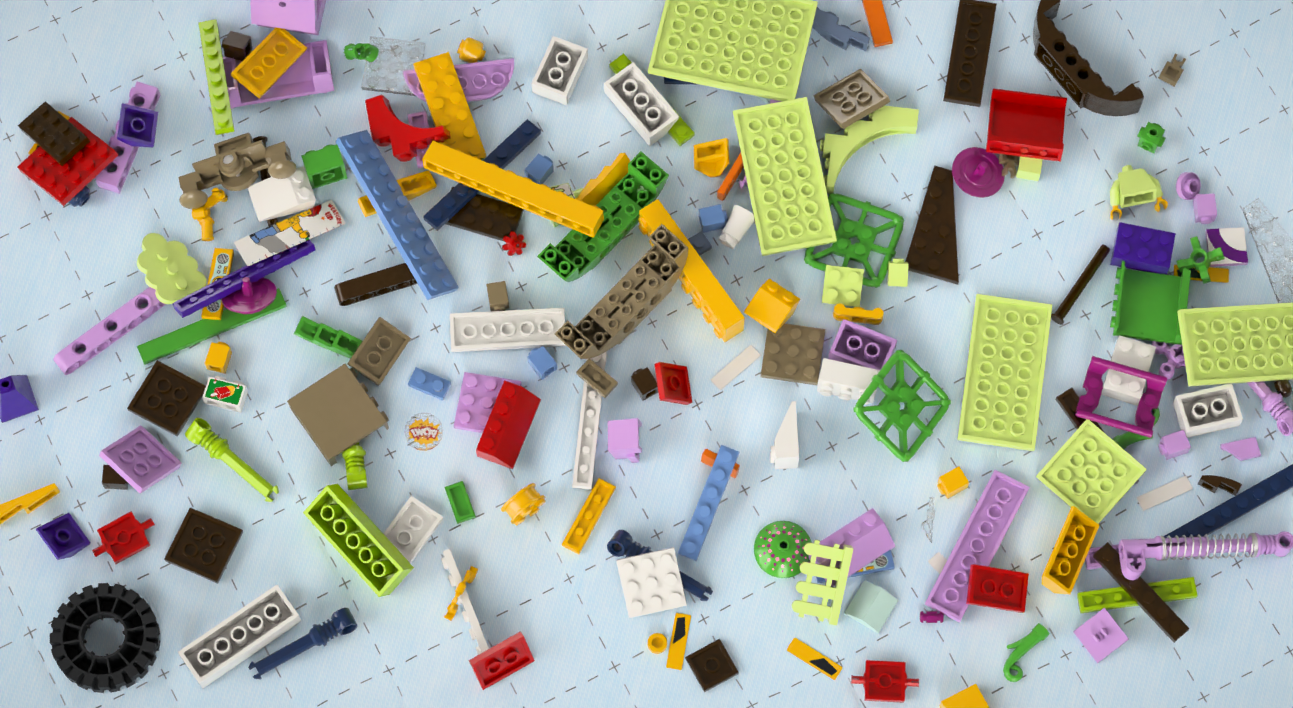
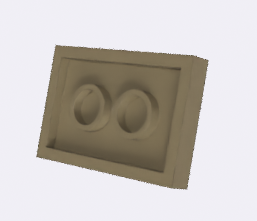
(379, 351)

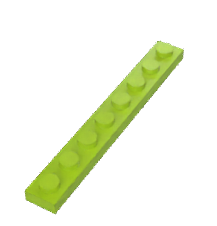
(216, 77)

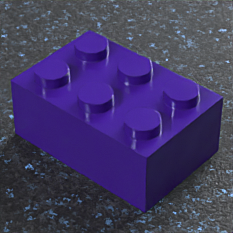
(1143, 248)

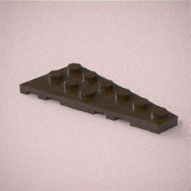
(934, 239)

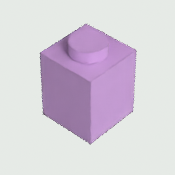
(1205, 208)
(1174, 445)

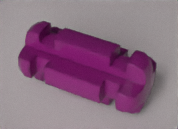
(931, 617)

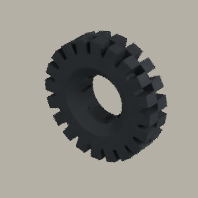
(128, 661)

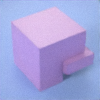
(624, 439)

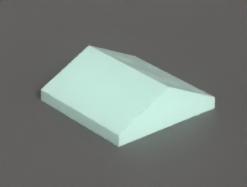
(871, 606)

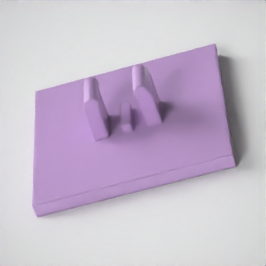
(1101, 635)

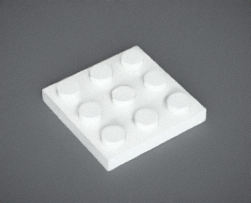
(651, 582)

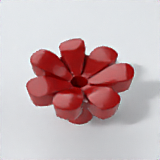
(513, 244)

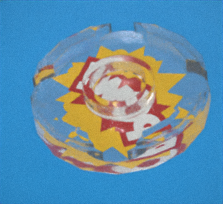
(423, 431)

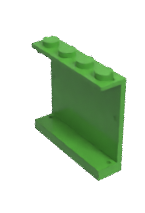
(1149, 305)

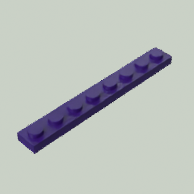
(233, 281)

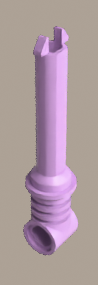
(1273, 403)

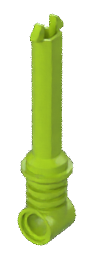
(218, 448)
(355, 467)

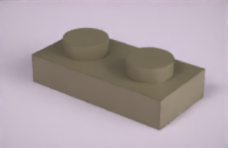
(597, 378)

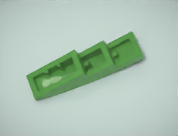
(327, 337)

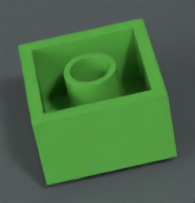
(324, 166)

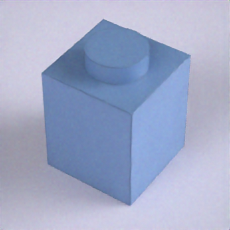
(539, 169)
(712, 218)
(542, 362)

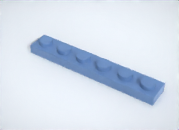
(708, 503)

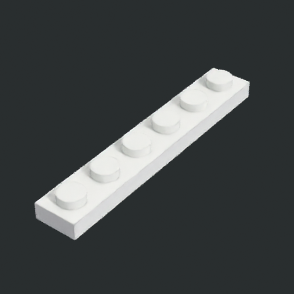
(468, 613)

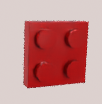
(673, 383)

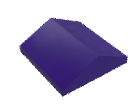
(137, 126)
(63, 537)

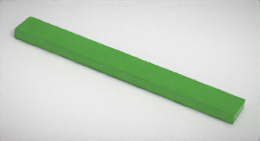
(202, 331)

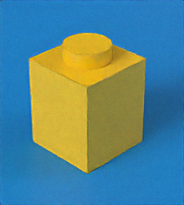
(218, 357)
(952, 482)

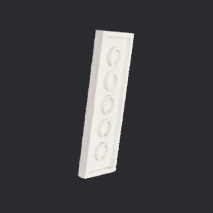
(506, 329)

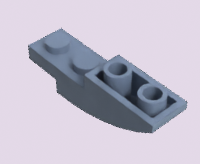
(840, 35)

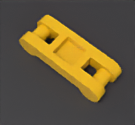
(858, 314)

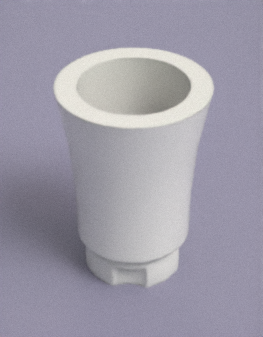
(736, 226)

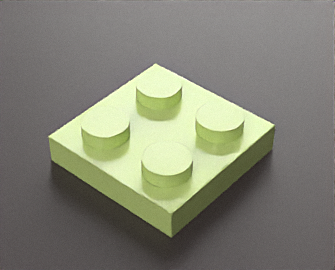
(842, 285)

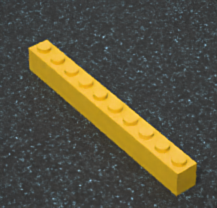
(513, 188)

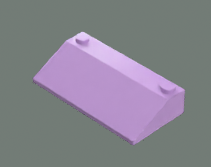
(305, 77)

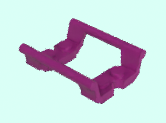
(1148, 401)

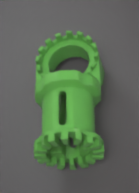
(363, 49)

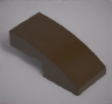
(1212, 483)

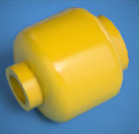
(471, 50)

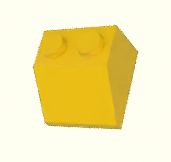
(772, 305)

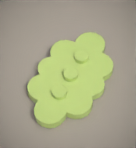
(169, 268)

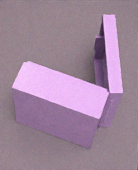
(291, 15)

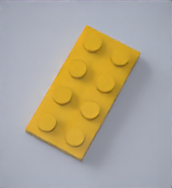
(268, 61)

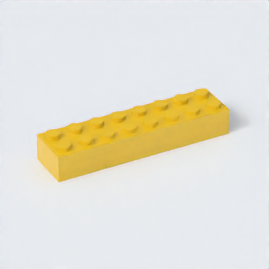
(697, 277)

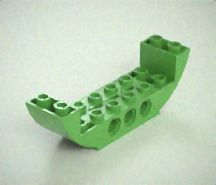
(579, 252)

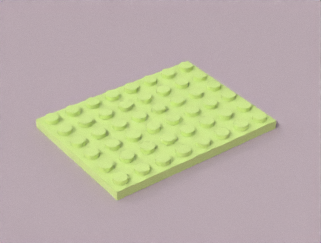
(735, 44)

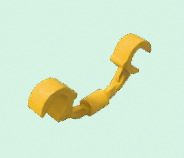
(469, 577)

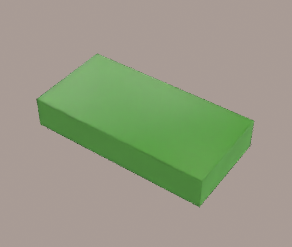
(460, 502)

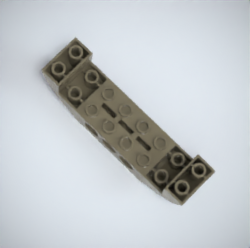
(629, 299)

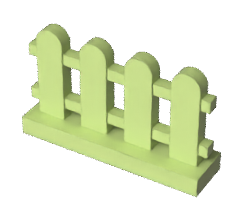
(825, 591)

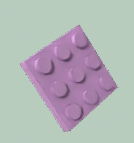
(477, 400)
(140, 459)

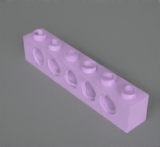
(115, 180)

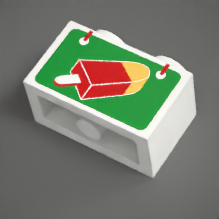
(225, 394)

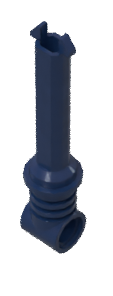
(622, 544)
(341, 623)

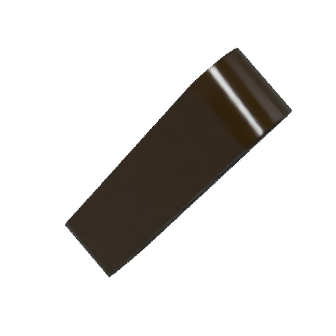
(374, 284)

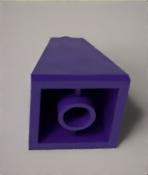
(16, 397)

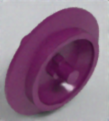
(977, 172)
(252, 296)

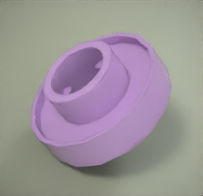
(1188, 185)

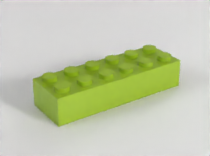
(358, 540)

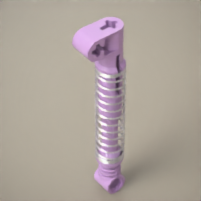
(1197, 547)

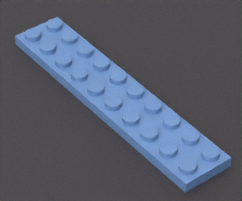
(397, 214)

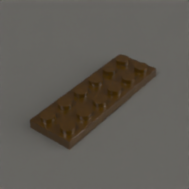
(969, 52)

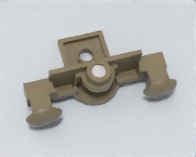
(235, 168)

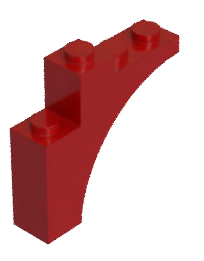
(405, 139)

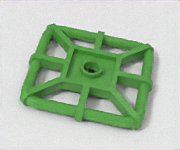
(864, 233)
(912, 401)

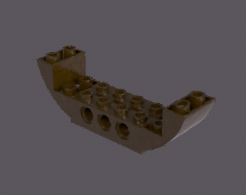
(1074, 72)

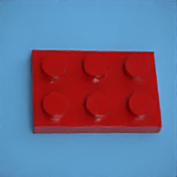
(997, 588)
(501, 660)

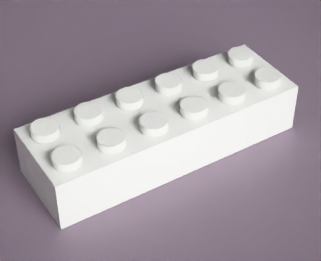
(239, 636)

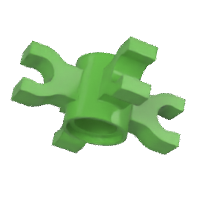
(1214, 255)

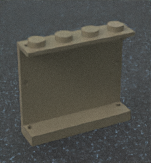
(337, 412)

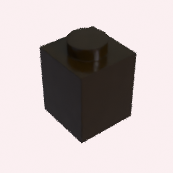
(237, 46)
(644, 383)
(112, 479)

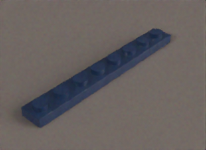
(501, 156)
(1238, 505)

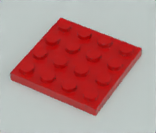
(68, 180)

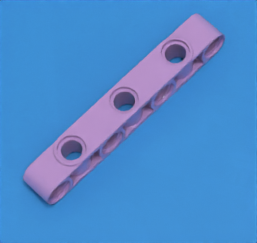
(100, 337)

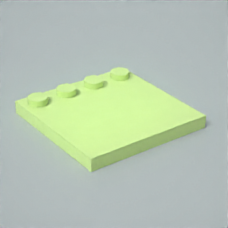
(1091, 472)

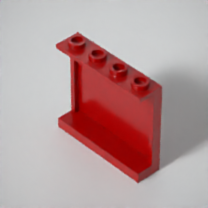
(1026, 125)

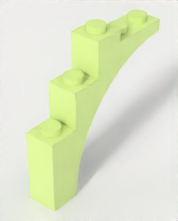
(881, 123)

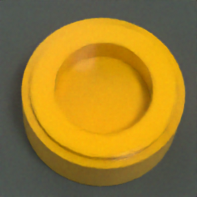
(657, 643)

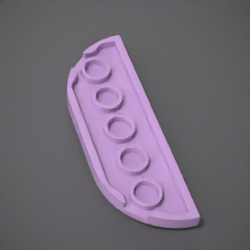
(477, 79)

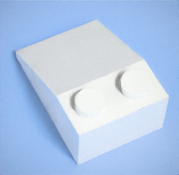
(282, 196)
(786, 449)

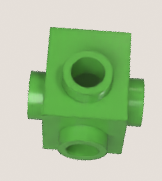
(1151, 137)

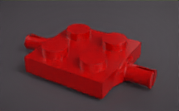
(123, 537)
(884, 681)

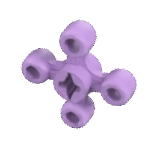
(1175, 358)

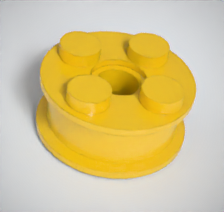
(523, 503)

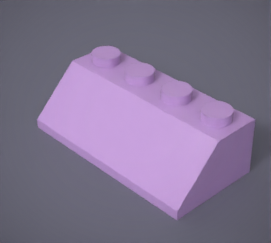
(867, 537)

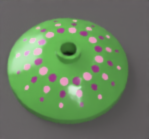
(781, 561)

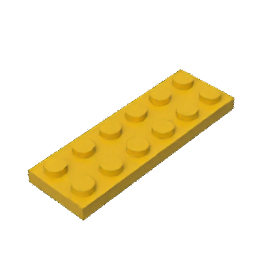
(448, 103)

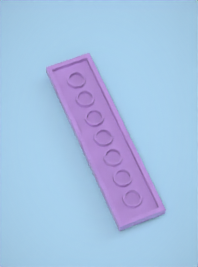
(977, 543)

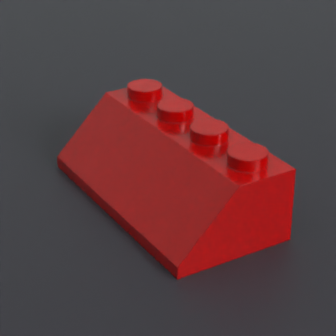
(508, 425)

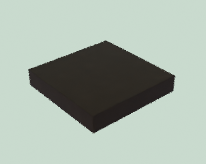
(711, 665)

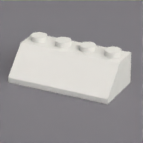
(641, 103)

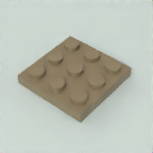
(851, 98)
(793, 354)

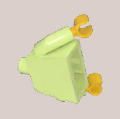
(1135, 188)

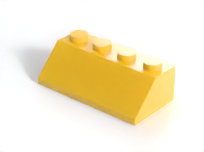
(1069, 552)

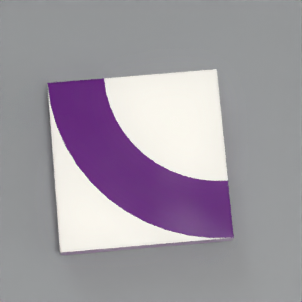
(1232, 245)

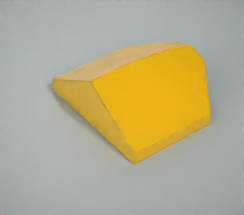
(711, 157)

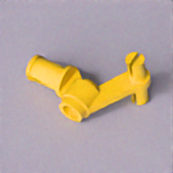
(203, 213)

